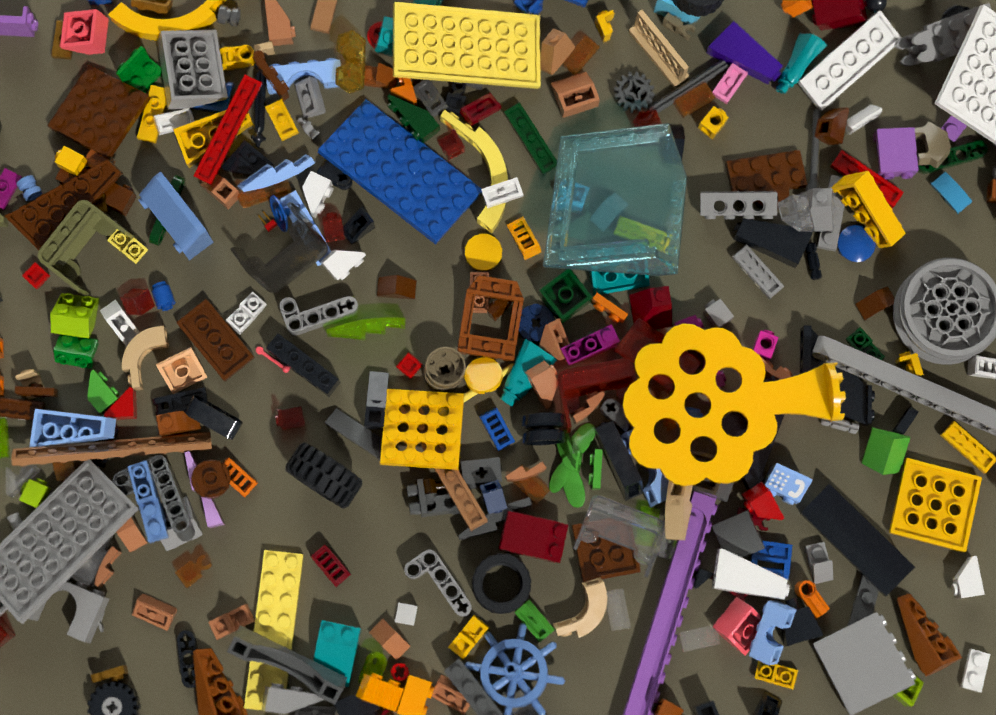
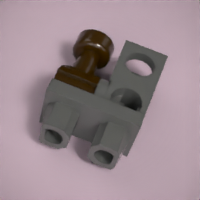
(430, 501)

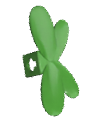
(568, 471)

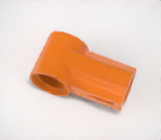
(812, 598)

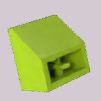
(74, 315)

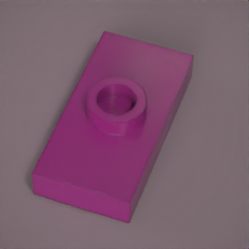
(7, 186)

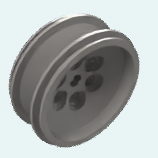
(921, 330)

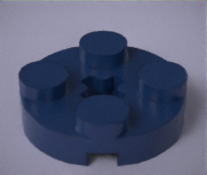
(534, 312)

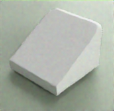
(406, 614)

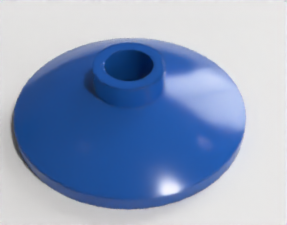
(280, 213)

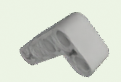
(320, 311)
(442, 585)

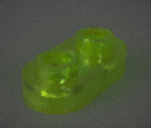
(377, 668)

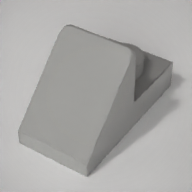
(819, 562)

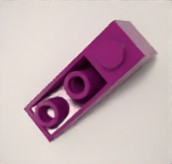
(590, 345)

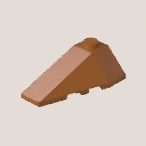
(928, 645)
(213, 689)

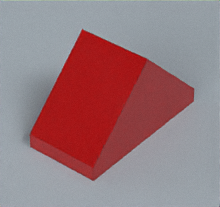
(124, 407)

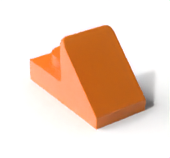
(405, 92)

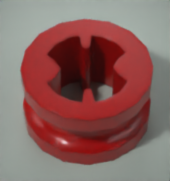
(393, 671)

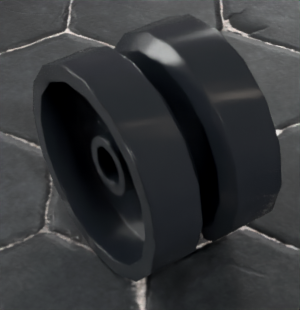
(542, 429)

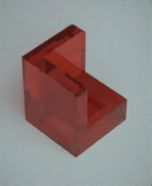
(647, 118)
(451, 145)
(137, 301)

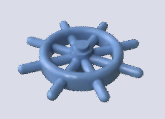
(514, 672)

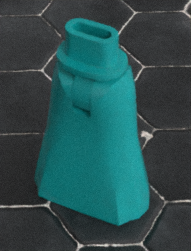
(804, 51)
(517, 382)

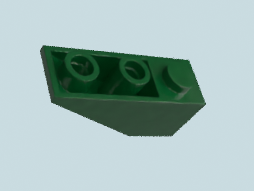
(419, 121)

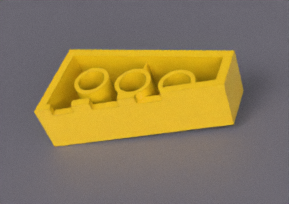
(196, 136)
(870, 208)

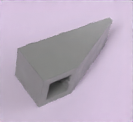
(285, 701)

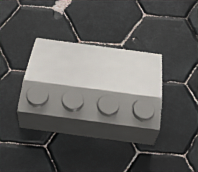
(191, 68)

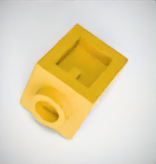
(603, 26)
(913, 363)

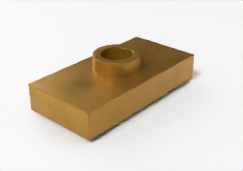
(58, 52)

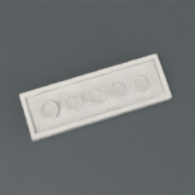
(849, 60)

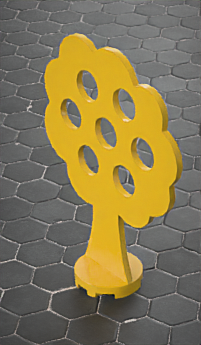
(808, 394)

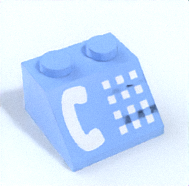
(786, 483)

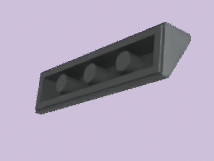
(355, 433)

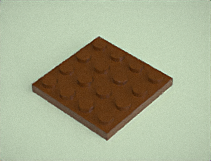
(99, 112)

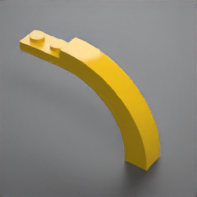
(150, 28)

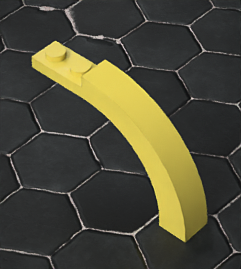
(489, 151)

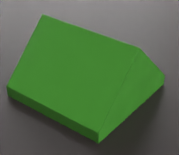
(885, 451)

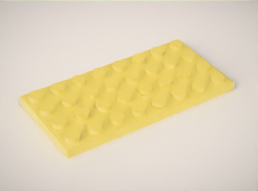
(466, 45)

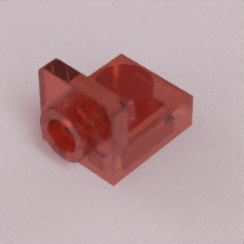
(333, 227)
(290, 418)

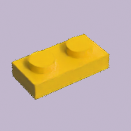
(281, 119)

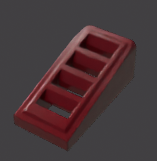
(319, 553)

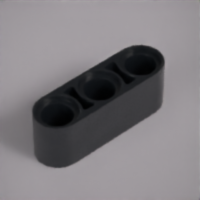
(213, 417)

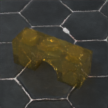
(353, 49)

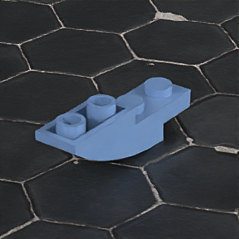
(148, 501)

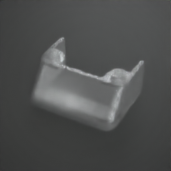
(624, 527)

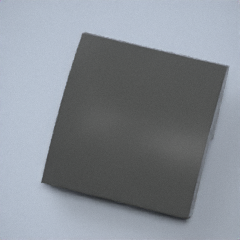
(739, 535)

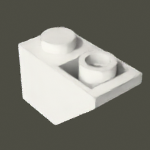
(316, 190)
(341, 261)

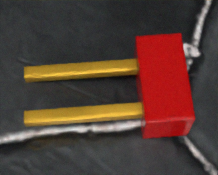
(269, 226)

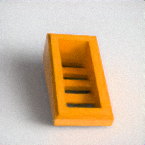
(530, 248)

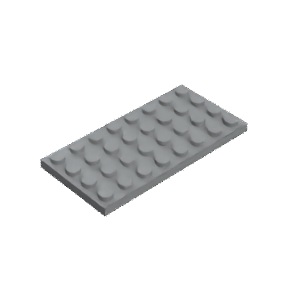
(60, 538)

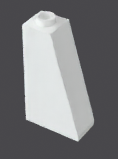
(745, 577)

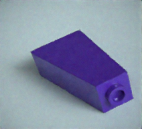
(740, 48)

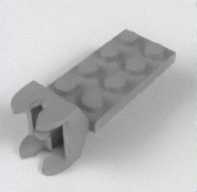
(937, 39)

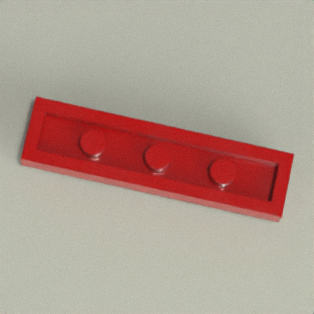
(848, 165)

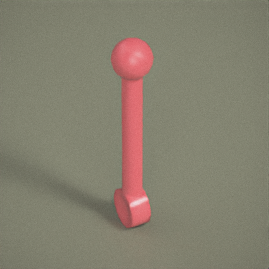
(259, 350)

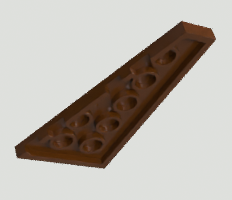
(43, 215)

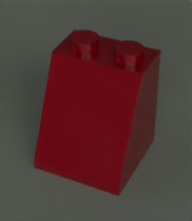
(838, 13)

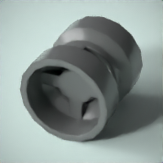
(229, 15)

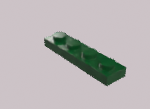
(531, 138)

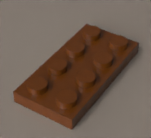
(215, 340)

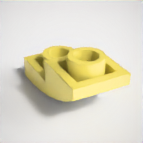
(129, 247)

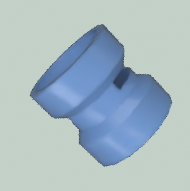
(29, 188)

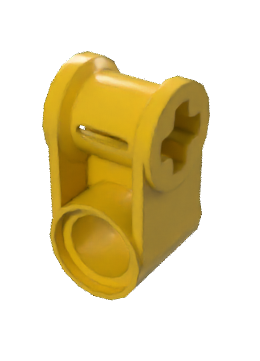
(236, 58)

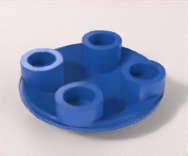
(855, 244)

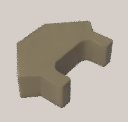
(936, 144)

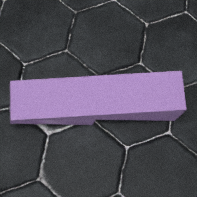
(212, 514)

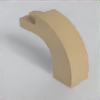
(138, 348)
(591, 614)

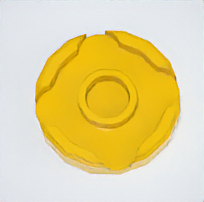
(483, 252)
(483, 375)

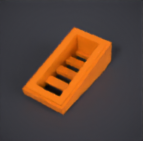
(251, 485)

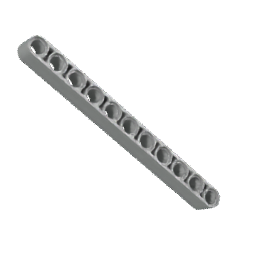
(906, 384)

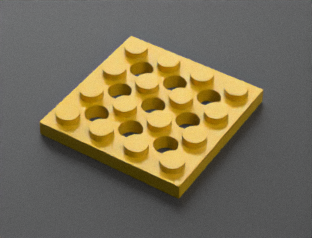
(410, 456)
(950, 478)

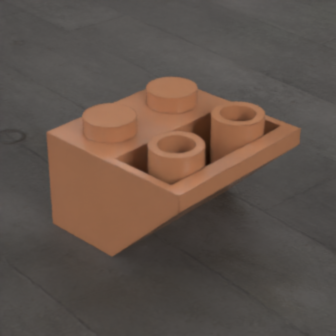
(575, 94)

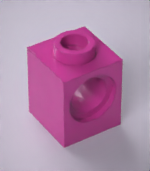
(770, 338)

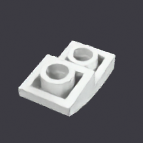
(246, 313)

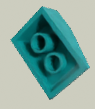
(337, 647)

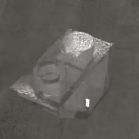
(797, 213)

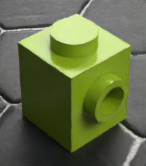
(34, 492)

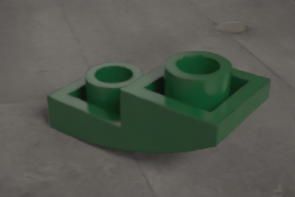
(861, 341)

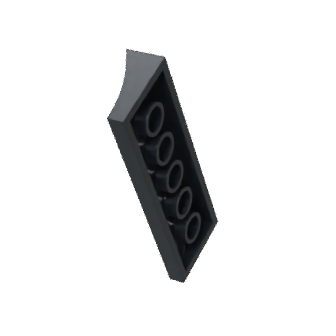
(857, 540)

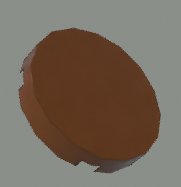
(210, 479)

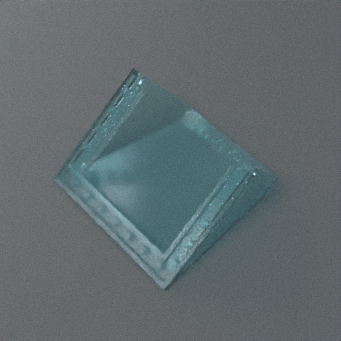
(618, 202)

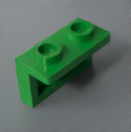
(75, 351)

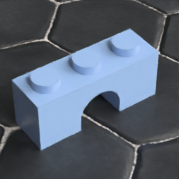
(764, 645)

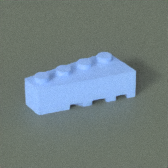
(63, 428)

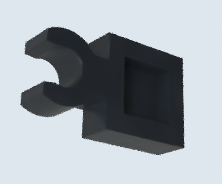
(455, 100)

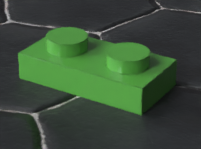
(595, 477)
(534, 621)

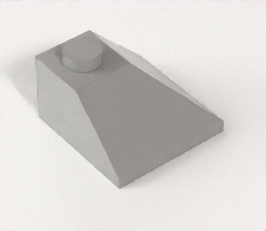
(822, 207)

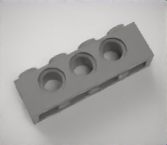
(708, 199)

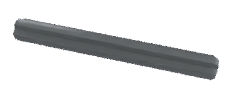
(698, 80)

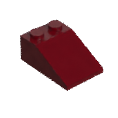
(533, 537)

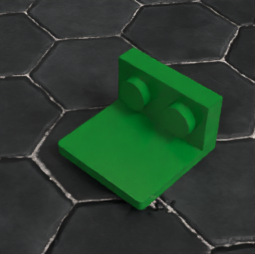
(139, 70)

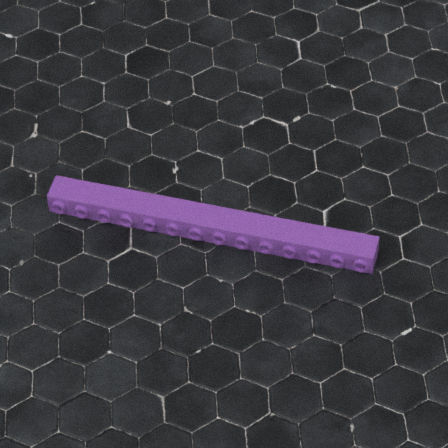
(669, 608)

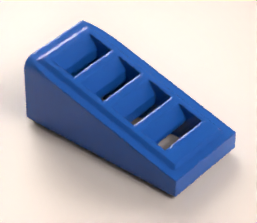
(494, 411)

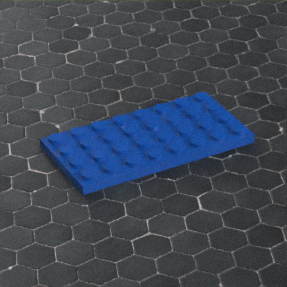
(400, 171)

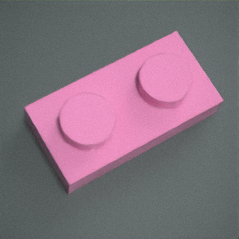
(729, 83)

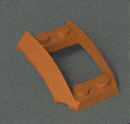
(488, 346)

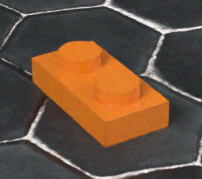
(615, 313)

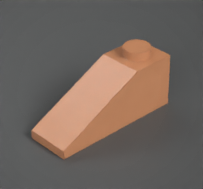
(278, 24)

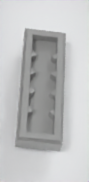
(758, 272)

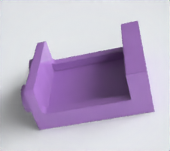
(19, 25)
(896, 152)

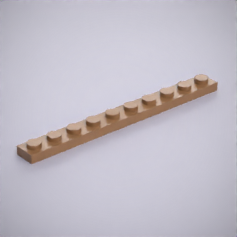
(113, 448)

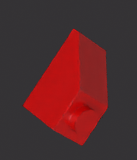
(762, 503)

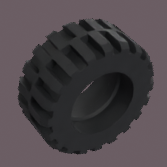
(323, 475)

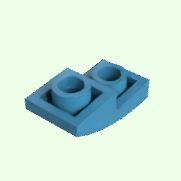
(951, 192)

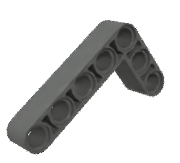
(166, 491)

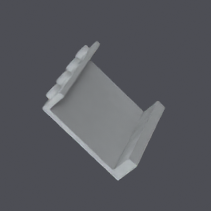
(864, 663)

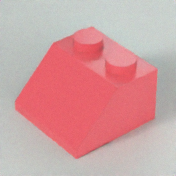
(84, 32)
(738, 625)

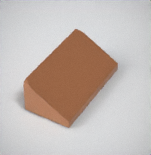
(154, 611)
(449, 695)

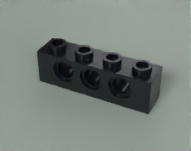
(303, 365)

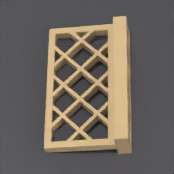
(659, 50)

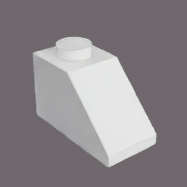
(119, 322)
(968, 580)

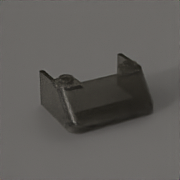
(292, 261)

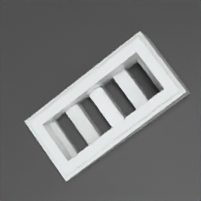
(976, 367)

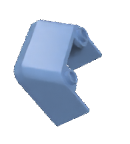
(175, 216)

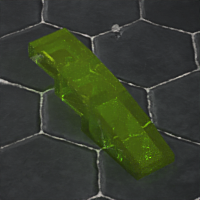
(360, 328)

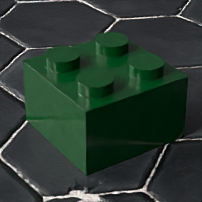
(565, 295)

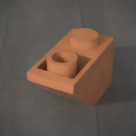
(222, 191)

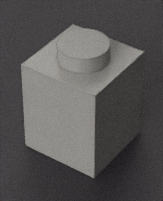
(717, 313)

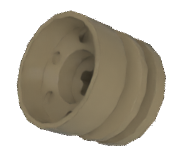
(438, 360)

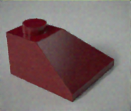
(652, 307)

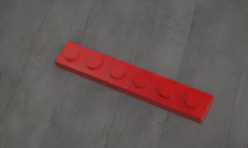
(228, 129)

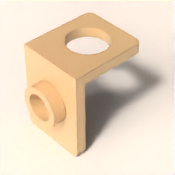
(27, 377)

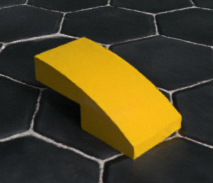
(468, 637)

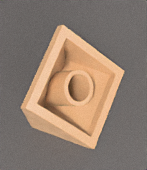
(181, 370)

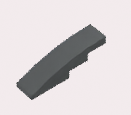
(494, 518)

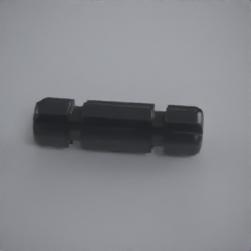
(813, 261)

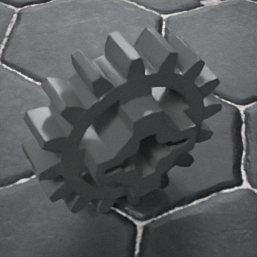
(626, 94)

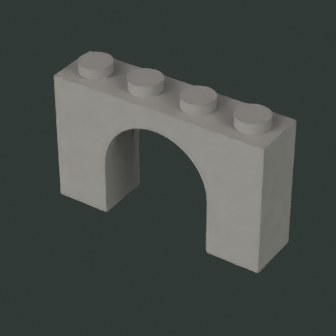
(88, 612)

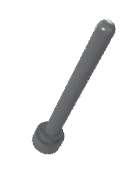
(814, 154)

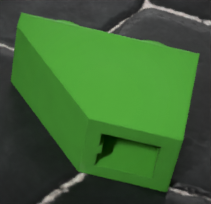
(100, 394)

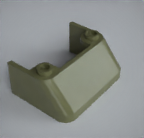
(71, 238)

